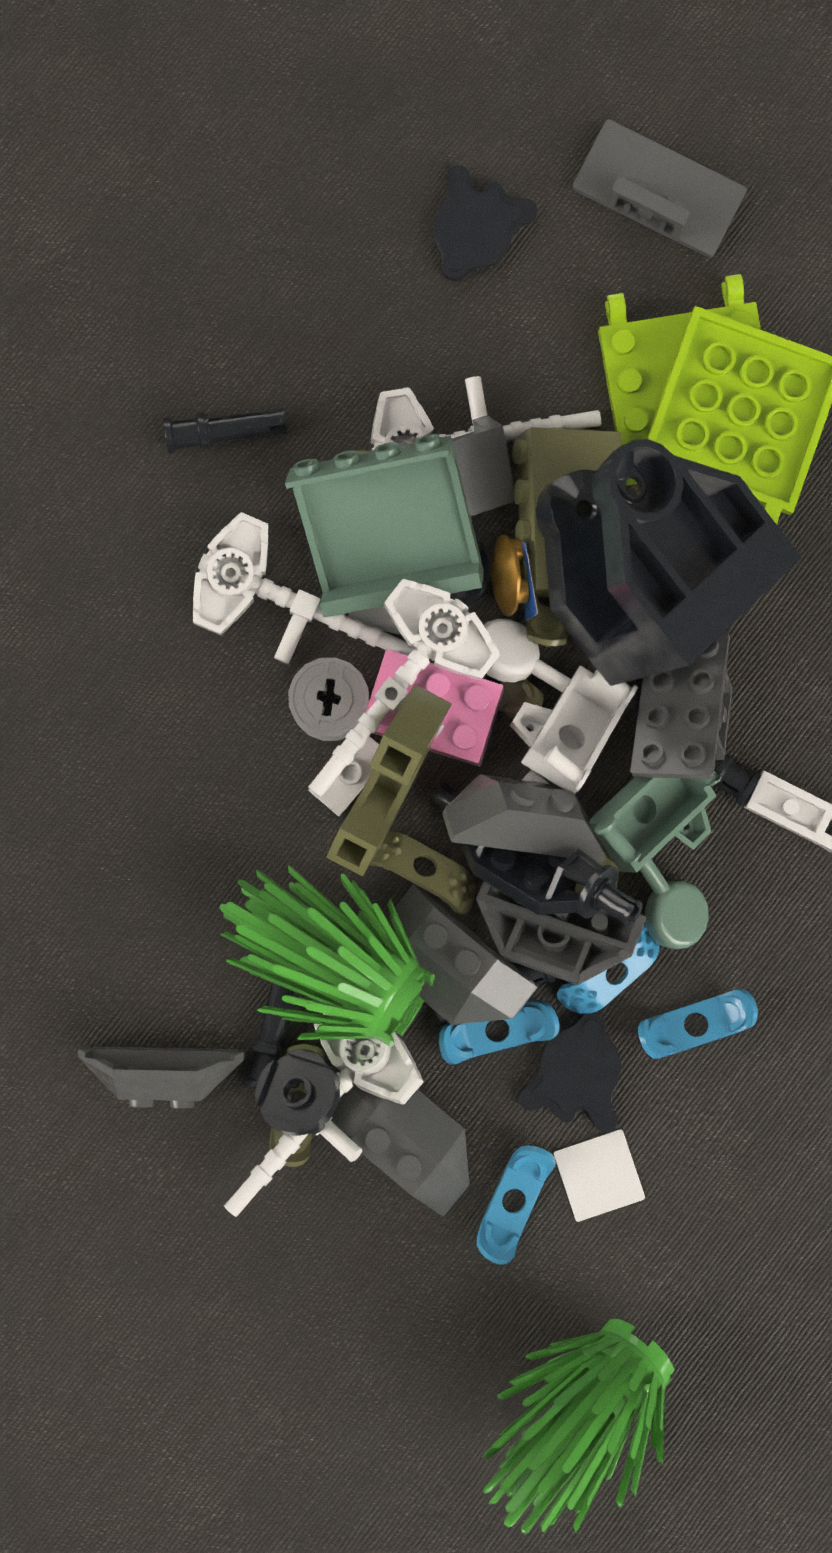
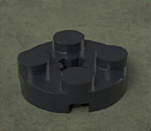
(288, 1072)

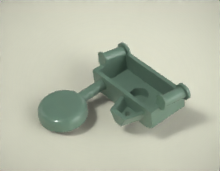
(638, 826)

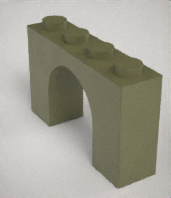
(540, 459)
(393, 773)

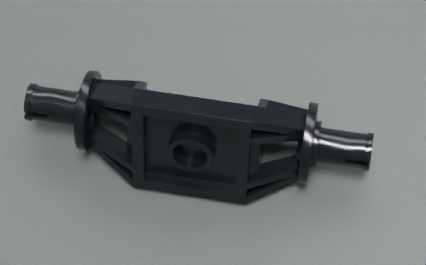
(542, 879)

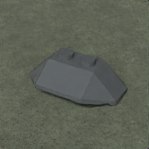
(521, 818)
(560, 942)
(469, 974)
(160, 1072)
(409, 1143)

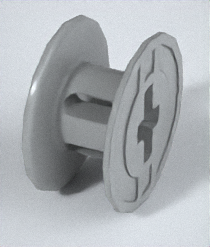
(312, 682)

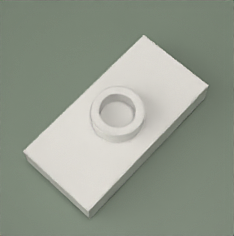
(350, 780)

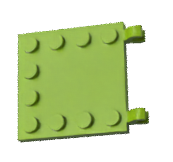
(642, 354)
(746, 406)

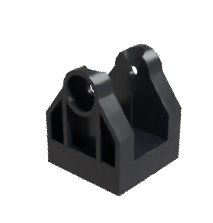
(655, 567)

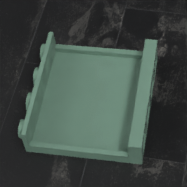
(386, 521)

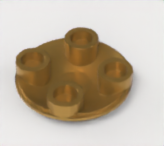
(506, 575)

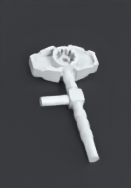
(403, 419)
(234, 574)
(440, 632)
(372, 1068)

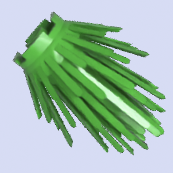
(342, 961)
(582, 1435)

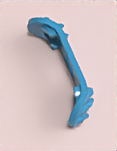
(597, 991)
(724, 1013)
(533, 1023)
(500, 1228)

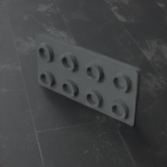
(659, 188)
(684, 718)

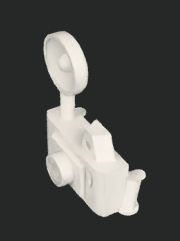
(574, 732)

